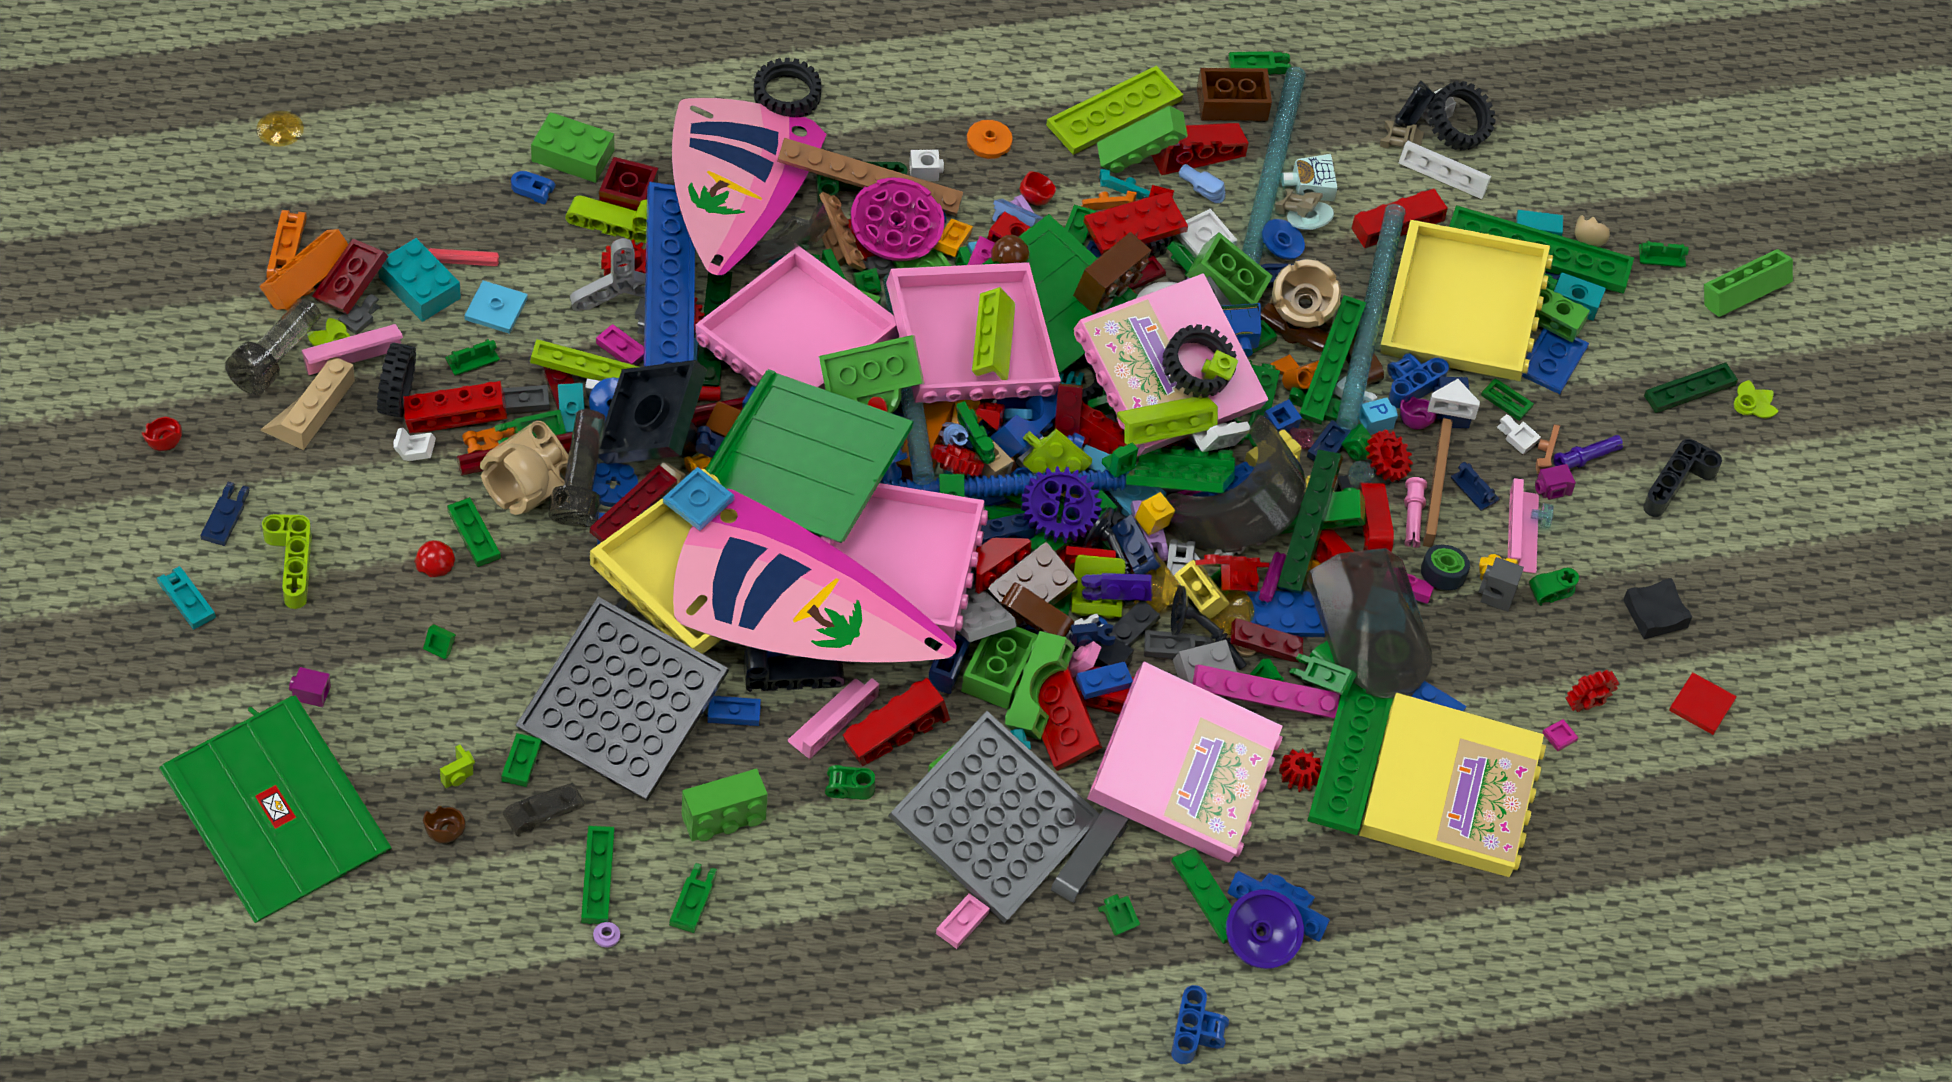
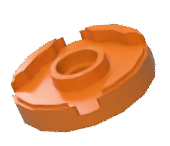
(989, 139)

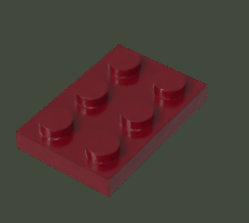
(350, 276)

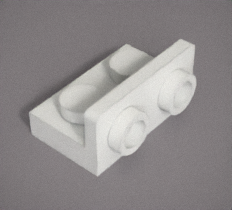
(1221, 436)

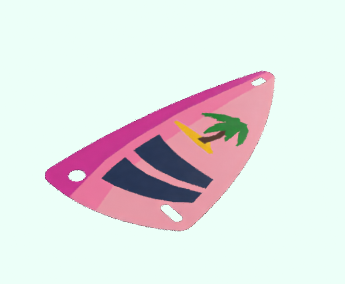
(731, 175)
(794, 593)

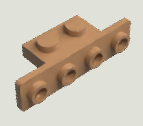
(839, 235)

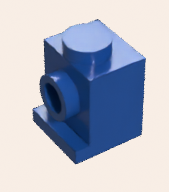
(1285, 414)

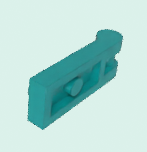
(186, 597)

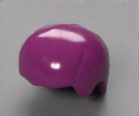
(1415, 407)

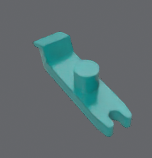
(1122, 186)

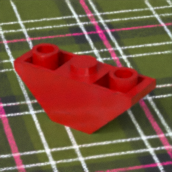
(997, 558)

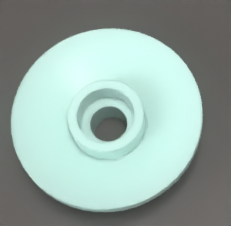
(1319, 217)

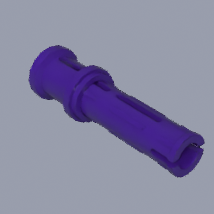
(1579, 456)

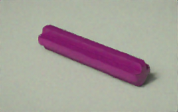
(1272, 577)

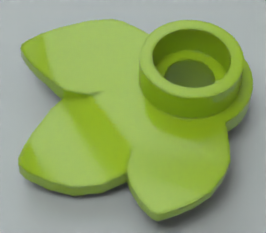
(334, 331)
(1757, 401)

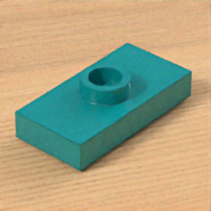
(570, 402)

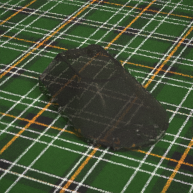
(1372, 620)

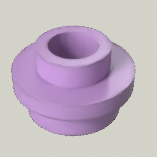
(606, 941)

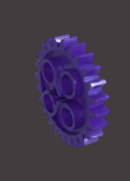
(1038, 500)

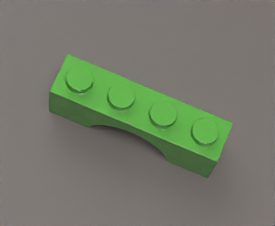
(1048, 656)

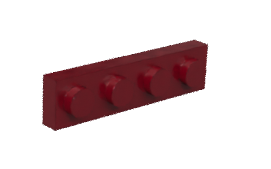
(635, 502)

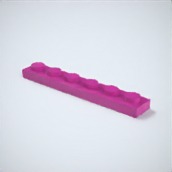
(1266, 691)

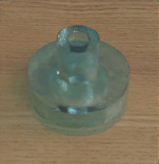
(1361, 472)
(1544, 515)

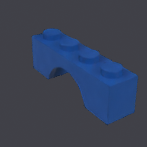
(1011, 433)

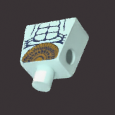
(1313, 175)

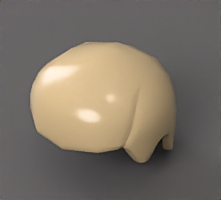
(1591, 231)

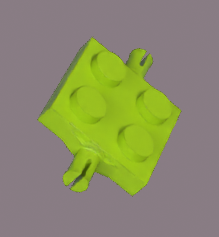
(1053, 452)

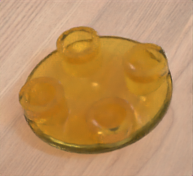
(1239, 607)

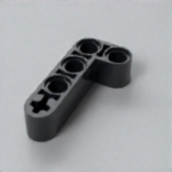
(1687, 458)
(790, 672)

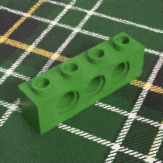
(1561, 315)

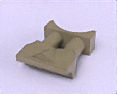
(1410, 134)
(1298, 203)

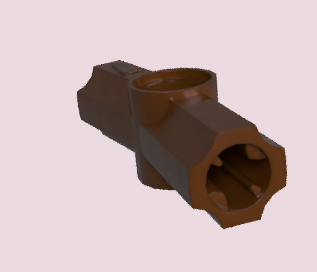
(1310, 337)

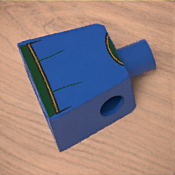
(1246, 324)

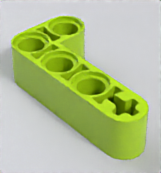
(609, 218)
(295, 561)

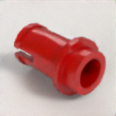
(710, 393)

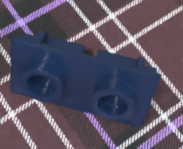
(1474, 486)

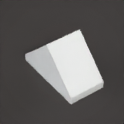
(1454, 401)

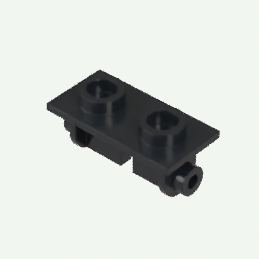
(1415, 105)

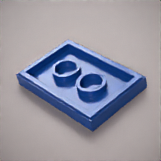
(1554, 360)

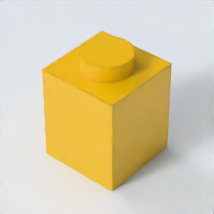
(1154, 513)

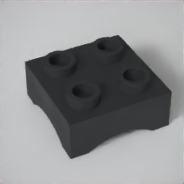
(1657, 609)

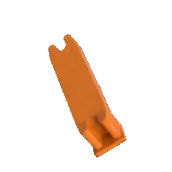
(1107, 202)

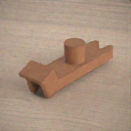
(1547, 446)

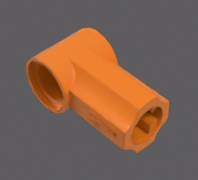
(1299, 377)

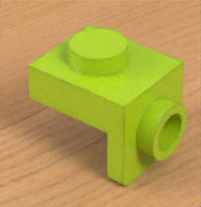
(1219, 365)
(459, 770)

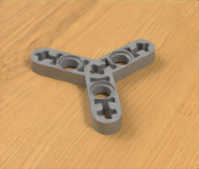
(619, 281)

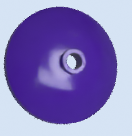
(1278, 920)

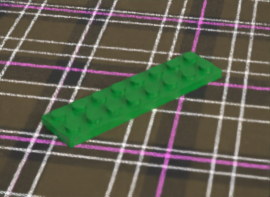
(1569, 256)
(1350, 761)

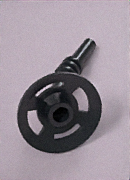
(1102, 531)
(1183, 610)

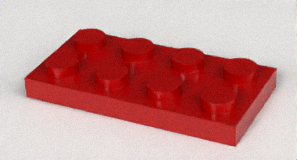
(1146, 218)
(1069, 728)

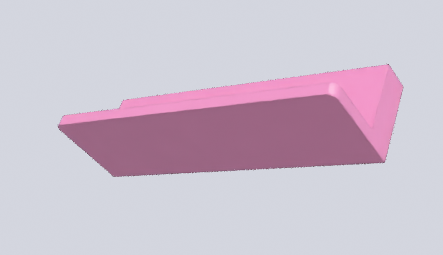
(352, 348)
(1522, 528)
(834, 716)

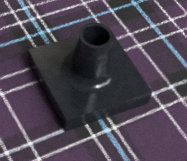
(653, 413)

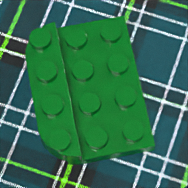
(1184, 469)

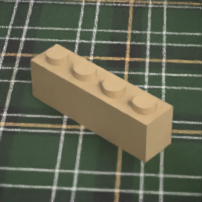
(309, 412)

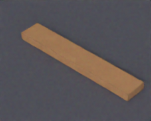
(1437, 483)

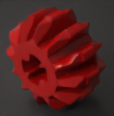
(1292, 772)

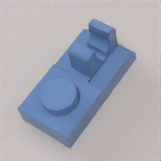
(1022, 214)

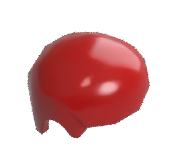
(1037, 188)
(165, 427)
(435, 558)

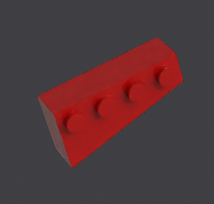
(1203, 147)
(896, 722)

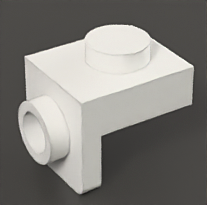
(414, 446)

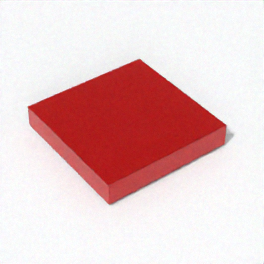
(1702, 703)

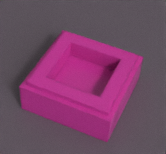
(1560, 735)

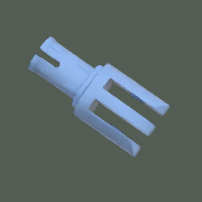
(1204, 183)
(954, 434)

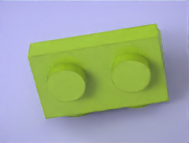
(1095, 565)

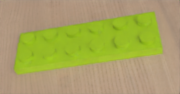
(1114, 109)

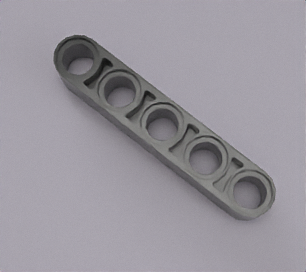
(1089, 853)

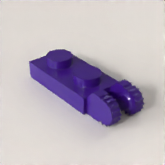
(1117, 586)

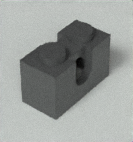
(1500, 583)

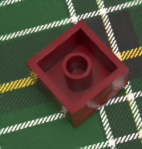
(627, 183)

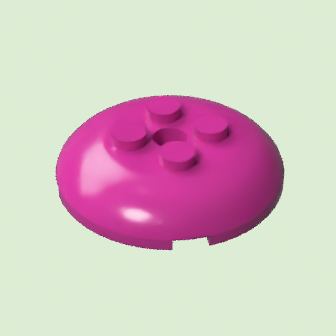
(901, 202)

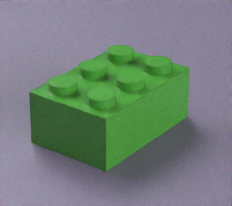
(572, 147)
(1231, 270)
(998, 666)
(724, 805)

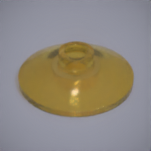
(282, 134)

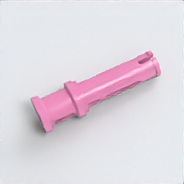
(1415, 503)

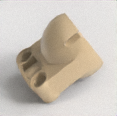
(1308, 281)
(524, 468)

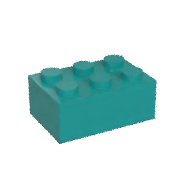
(419, 280)

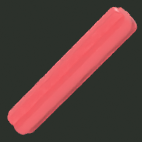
(466, 257)

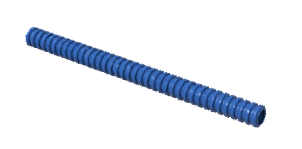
(1016, 484)

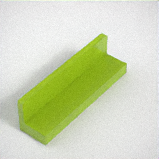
(994, 333)
(1168, 419)

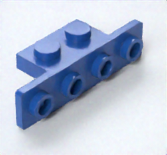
(1313, 922)

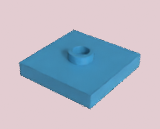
(698, 498)

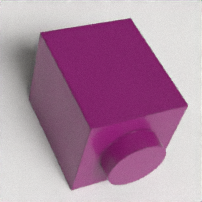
(310, 686)

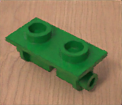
(1658, 254)
(472, 358)

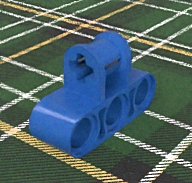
(1414, 378)
(1204, 1026)

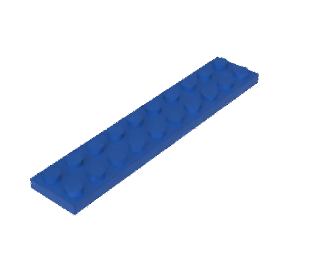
(668, 280)

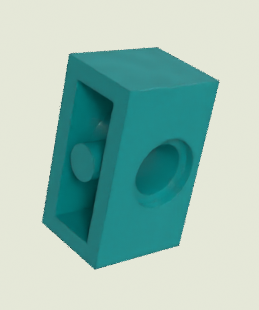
(1581, 292)

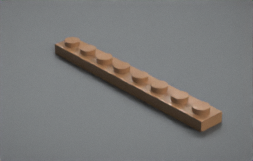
(857, 171)

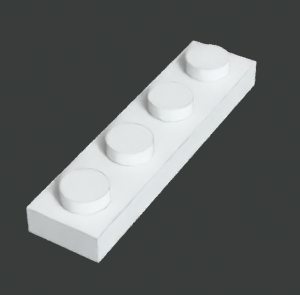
(1444, 169)

